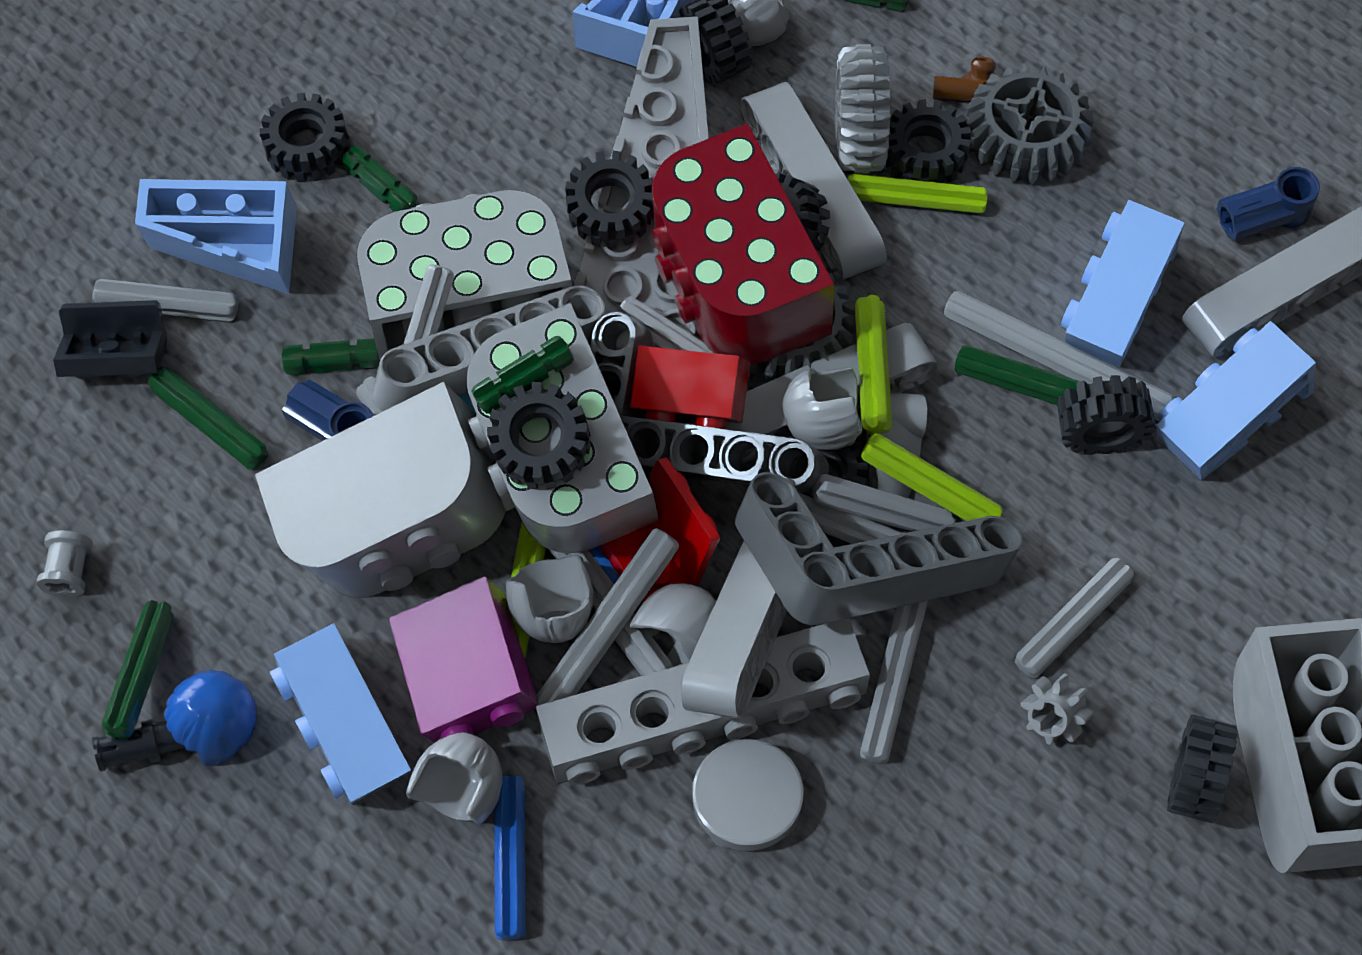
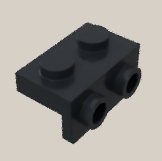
(110, 339)

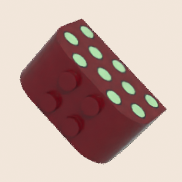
(738, 250)

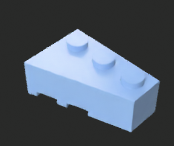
(619, 26)
(222, 226)
(1122, 282)
(1236, 399)
(339, 715)

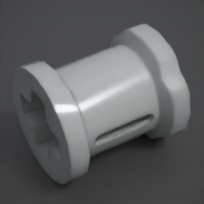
(64, 563)

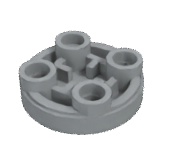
(747, 795)

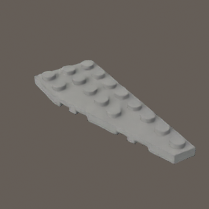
(658, 120)

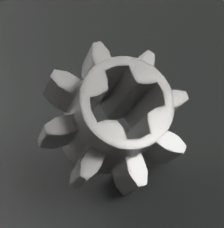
(1057, 709)

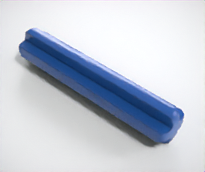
(510, 860)

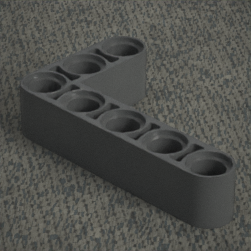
(679, 439)
(870, 576)

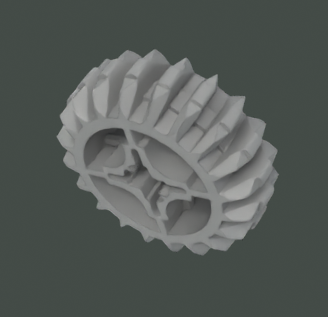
(862, 108)

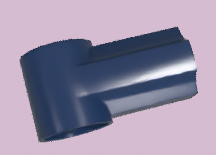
(1269, 205)
(322, 411)

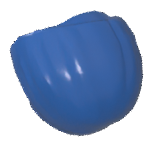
(211, 715)

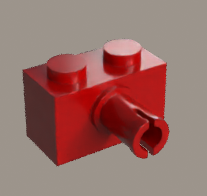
(690, 385)

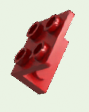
(678, 517)

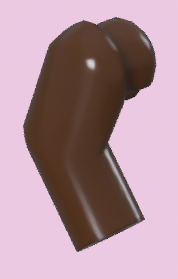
(964, 88)

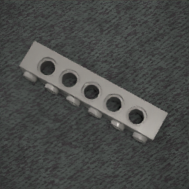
(565, 723)

